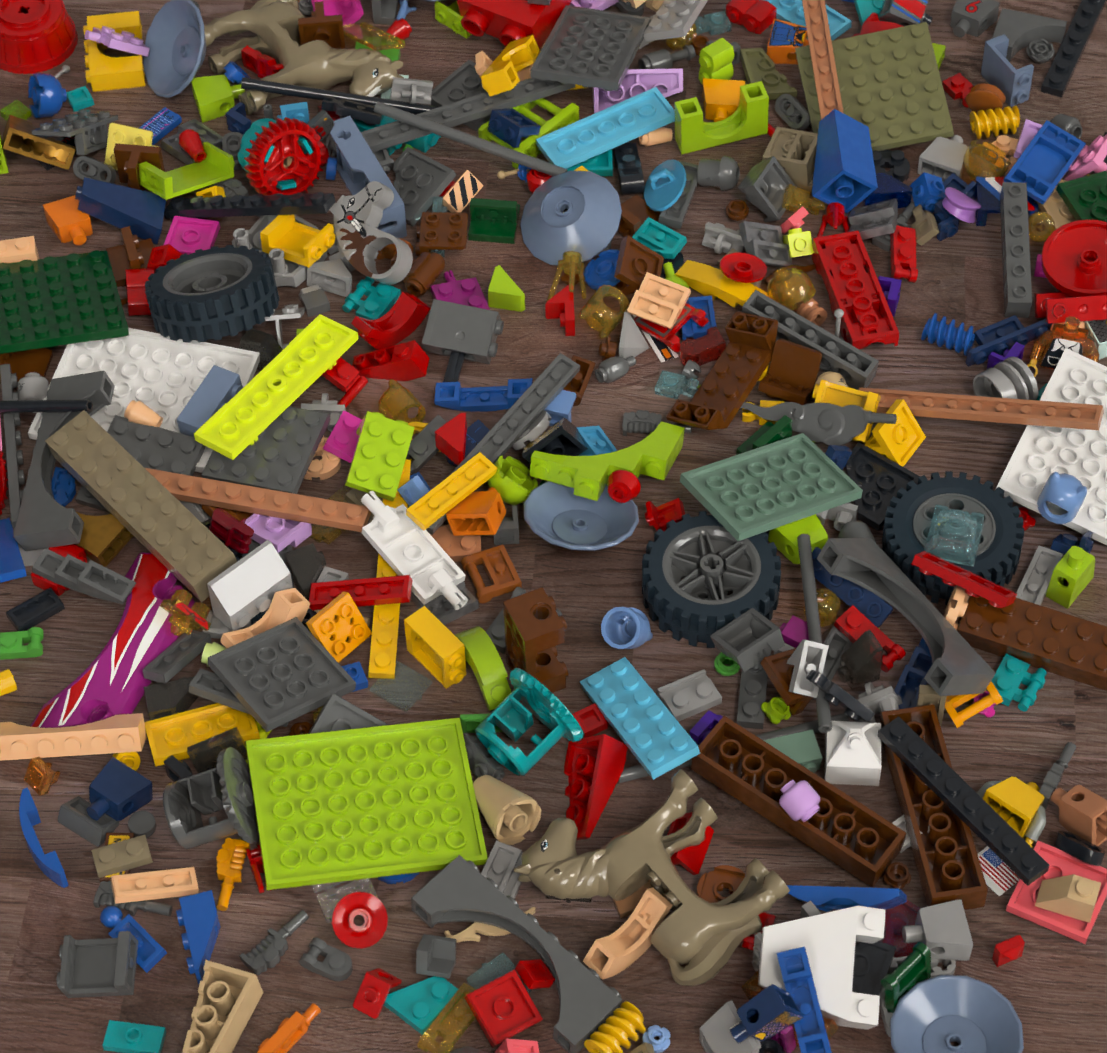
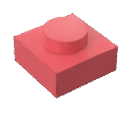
(795, 220)

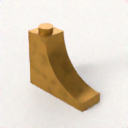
(19, 139)
(103, 537)

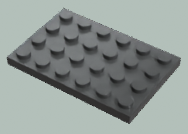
(590, 48)

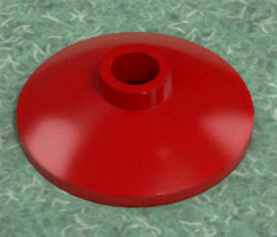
(743, 267)
(374, 918)

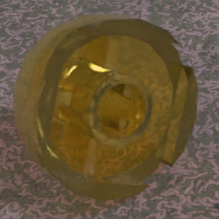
(985, 160)
(790, 287)

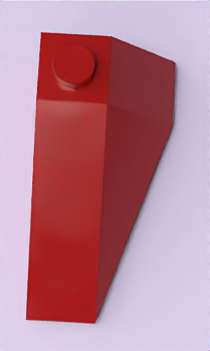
(592, 772)

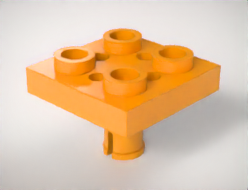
(325, 626)

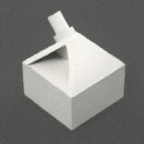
(853, 753)

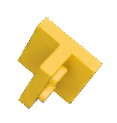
(899, 439)

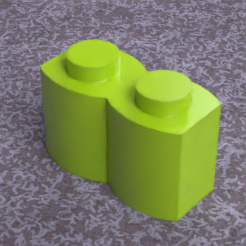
(716, 61)

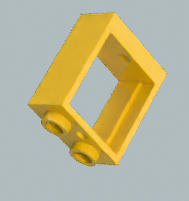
(435, 647)

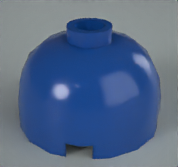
(46, 95)

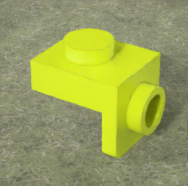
(798, 242)

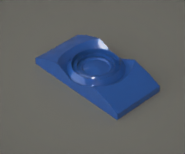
(1045, 161)
(829, 898)

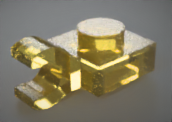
(796, 198)

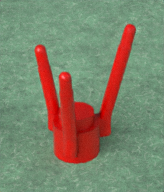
(835, 217)

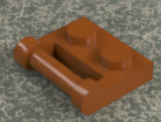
(499, 569)

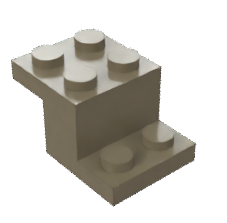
(796, 153)

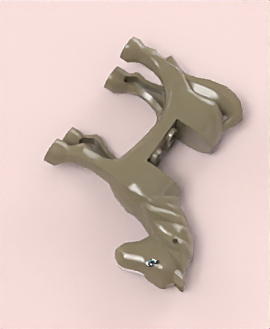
(304, 65)
(697, 931)

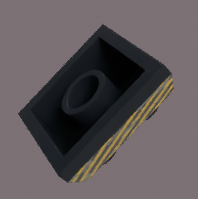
(560, 439)

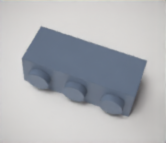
(214, 391)

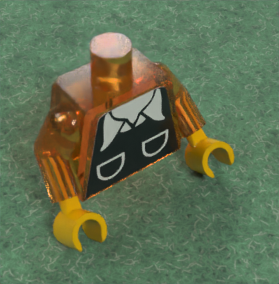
(1052, 343)

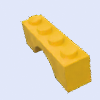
(502, 73)

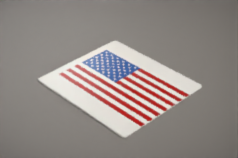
(996, 872)

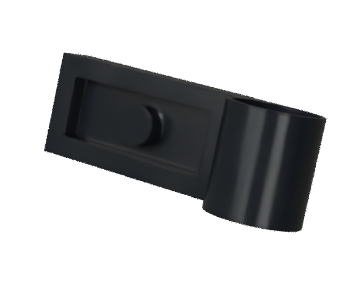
(629, 169)

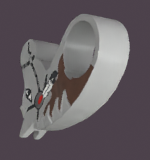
(358, 233)

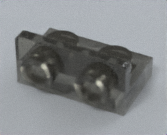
(205, 753)

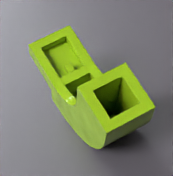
(486, 665)

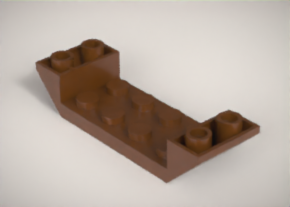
(732, 376)

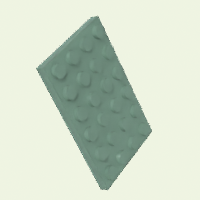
(770, 486)

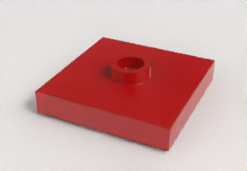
(503, 1008)

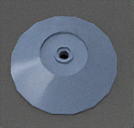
(175, 47)
(586, 225)
(577, 521)
(957, 1011)

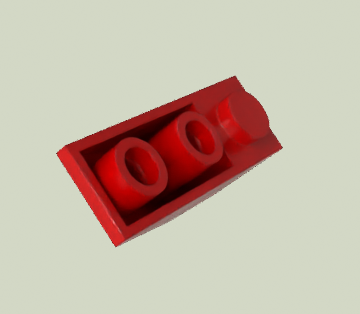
(396, 362)

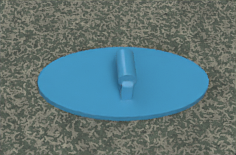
(665, 185)

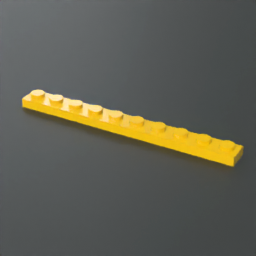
(386, 616)

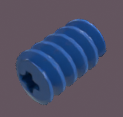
(948, 334)

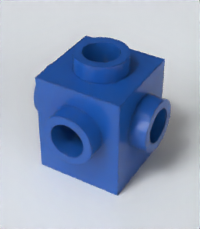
(927, 191)

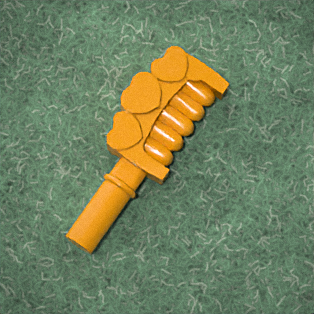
(229, 867)

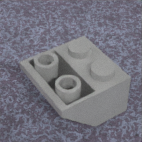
(716, 1033)

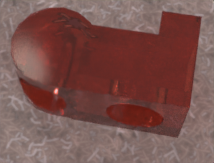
(703, 349)

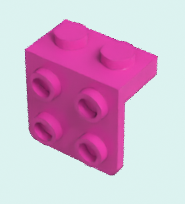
(349, 9)

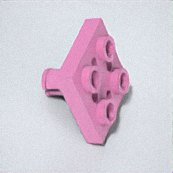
(1090, 159)

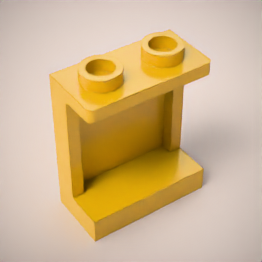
(299, 242)
(843, 396)

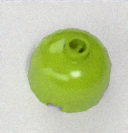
(512, 480)

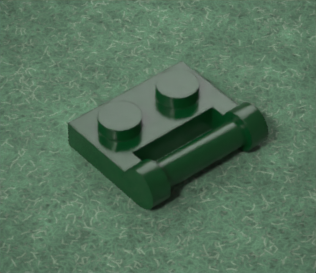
(909, 973)

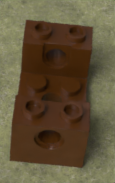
(531, 637)

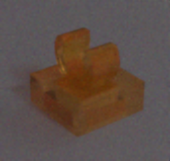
(40, 775)

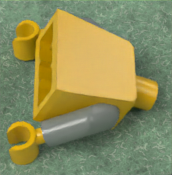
(1017, 805)

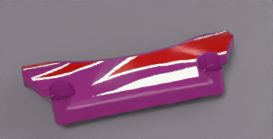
(116, 677)

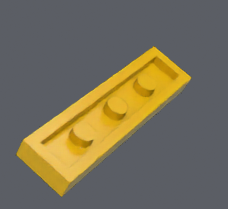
(451, 491)

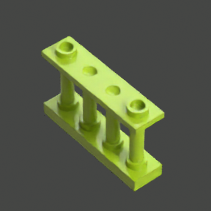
(529, 146)

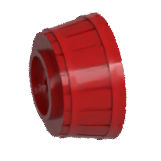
(35, 39)

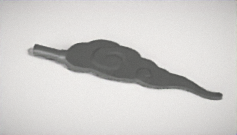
(823, 420)

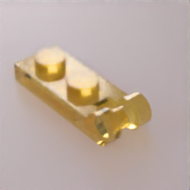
(449, 1024)

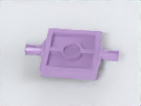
(123, 41)

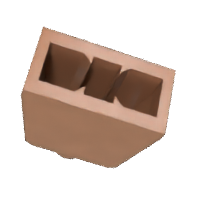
(1082, 813)

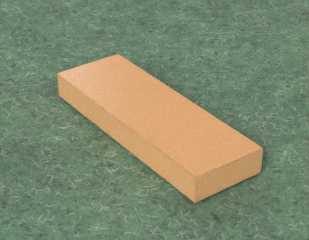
(154, 885)

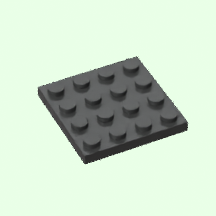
(153, 449)
(278, 456)
(281, 674)

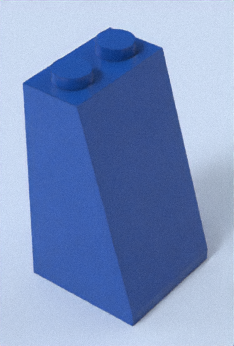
(843, 161)

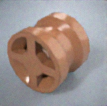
(812, 312)

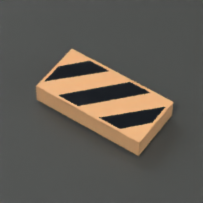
(461, 192)

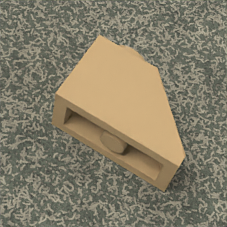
(1069, 896)

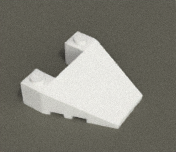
(830, 953)

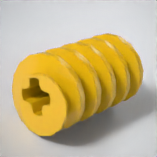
(995, 121)
(617, 1030)

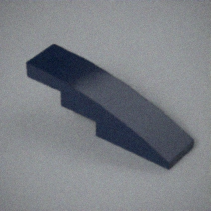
(914, 675)

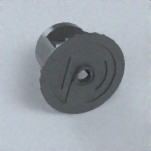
(209, 792)

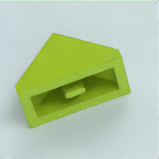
(504, 292)

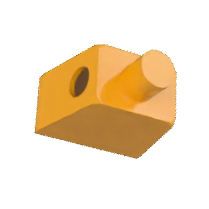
(720, 98)

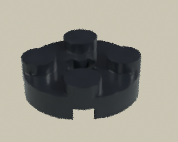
(895, 161)

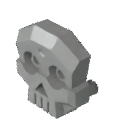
(285, 271)

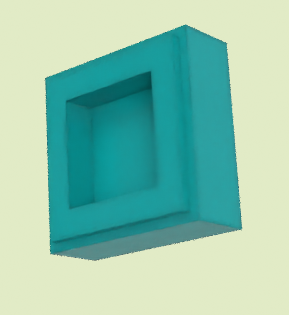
(79, 98)

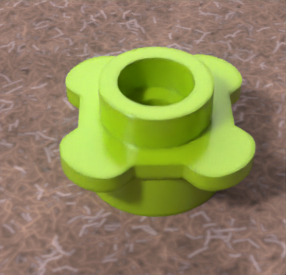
(776, 710)

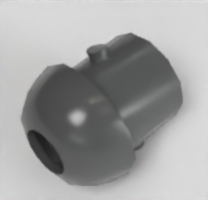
(718, 173)

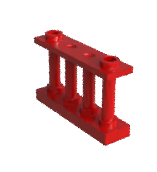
(1059, 306)

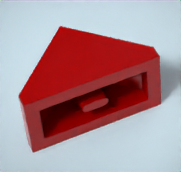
(452, 438)

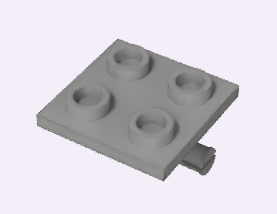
(288, 312)

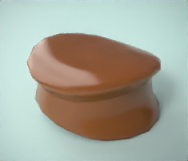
(985, 97)

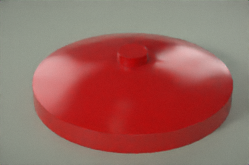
(1077, 258)

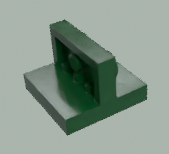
(493, 220)
(768, 434)

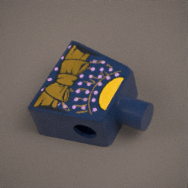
(766, 1015)

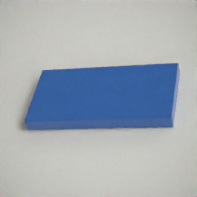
(10, 557)

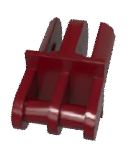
(231, 530)

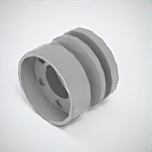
(1007, 380)

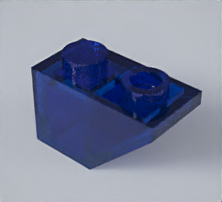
(889, 189)

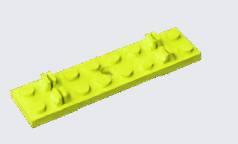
(291, 372)

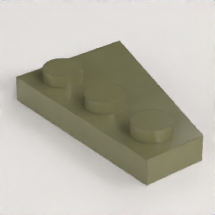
(760, 67)

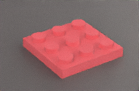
(1061, 864)

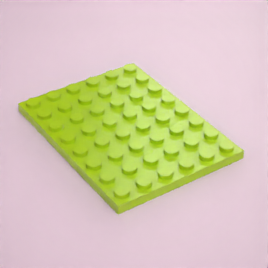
(364, 803)

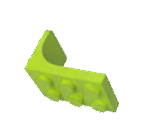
(379, 455)

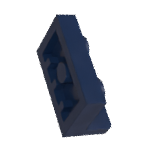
(511, 126)

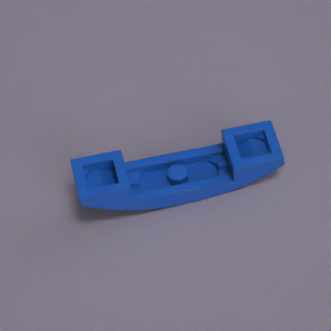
(480, 398)
(48, 863)
(800, 984)

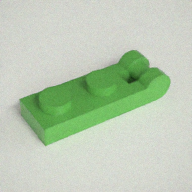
(13, 644)

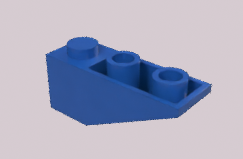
(202, 929)

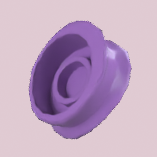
(960, 205)

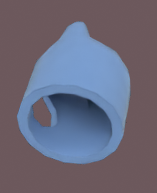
(1062, 491)
(626, 628)

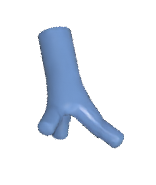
(404, 9)

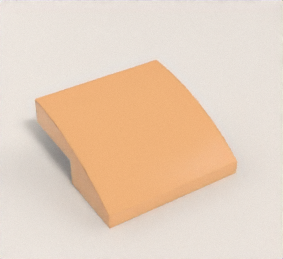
(659, 300)

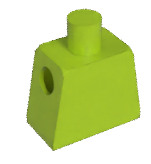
(214, 96)
(786, 536)
(1077, 569)

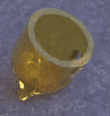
(599, 315)
(397, 401)

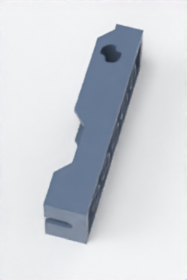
(361, 168)

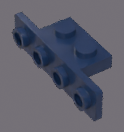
(1003, 336)
(852, 594)

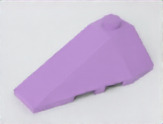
(636, 82)

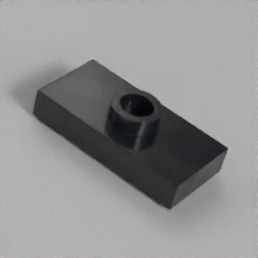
(35, 610)

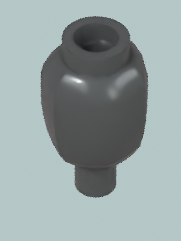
(614, 368)

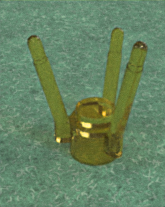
(571, 265)

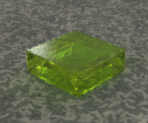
(16, 109)

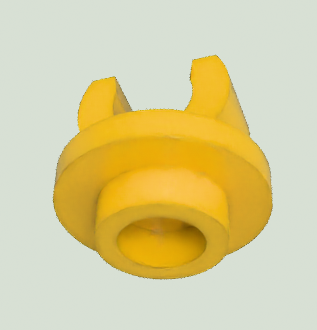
(130, 759)

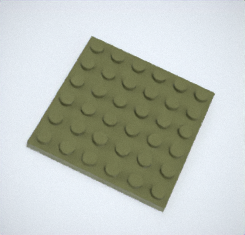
(886, 84)

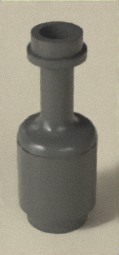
(664, 59)

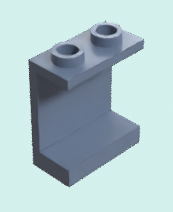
(1000, 72)

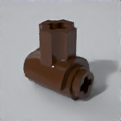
(423, 272)

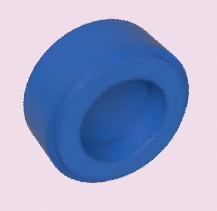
(331, 168)

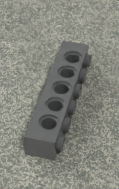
(1015, 250)
(837, 355)

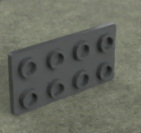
(88, 128)

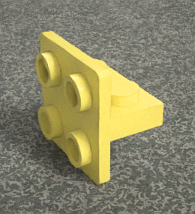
(125, 135)

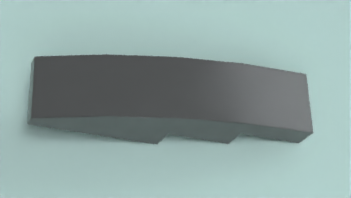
(83, 577)

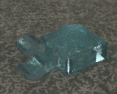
(714, 23)
(674, 384)

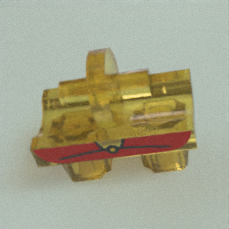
(184, 618)

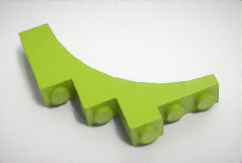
(590, 473)

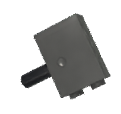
(461, 334)

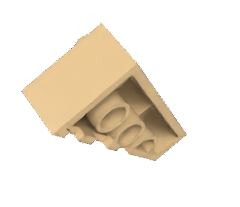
(222, 1009)

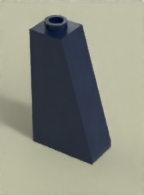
(123, 207)

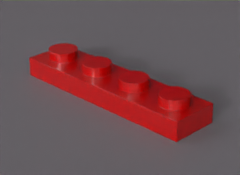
(957, 576)
(363, 591)

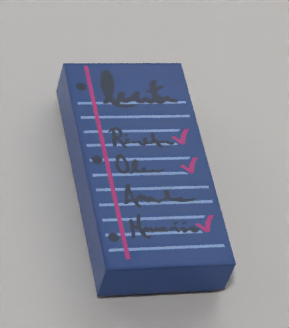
(162, 124)

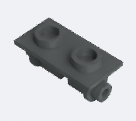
(478, 760)

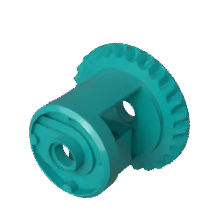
(516, 720)

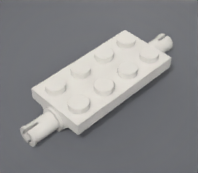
(413, 553)

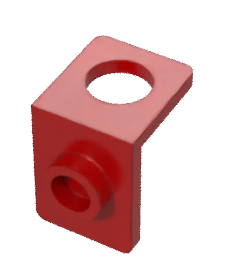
(374, 992)

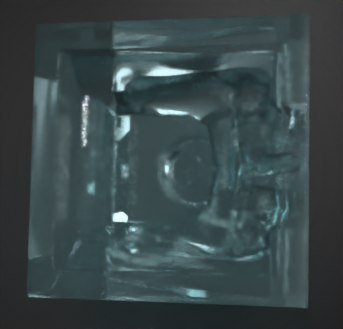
(955, 535)

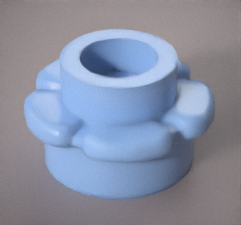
(658, 1045)

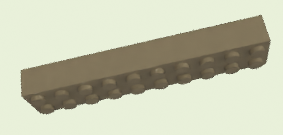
(141, 503)

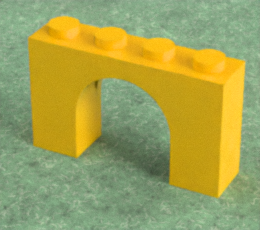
(113, 72)

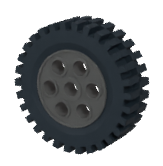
(910, 519)

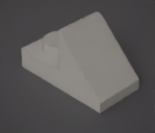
(806, 657)

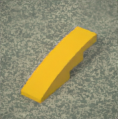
(713, 282)

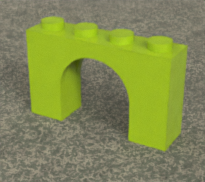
(746, 122)

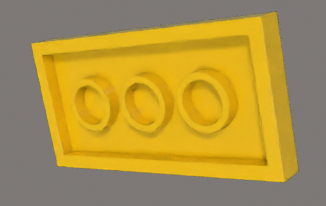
(178, 731)

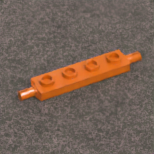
(289, 1031)

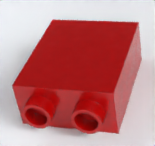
(510, 18)

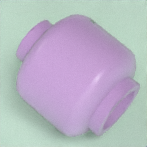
(799, 800)

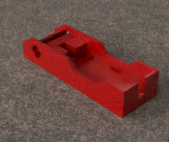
(854, 282)

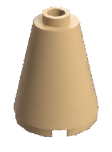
(506, 809)

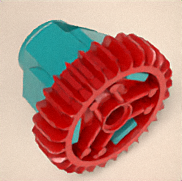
(281, 156)

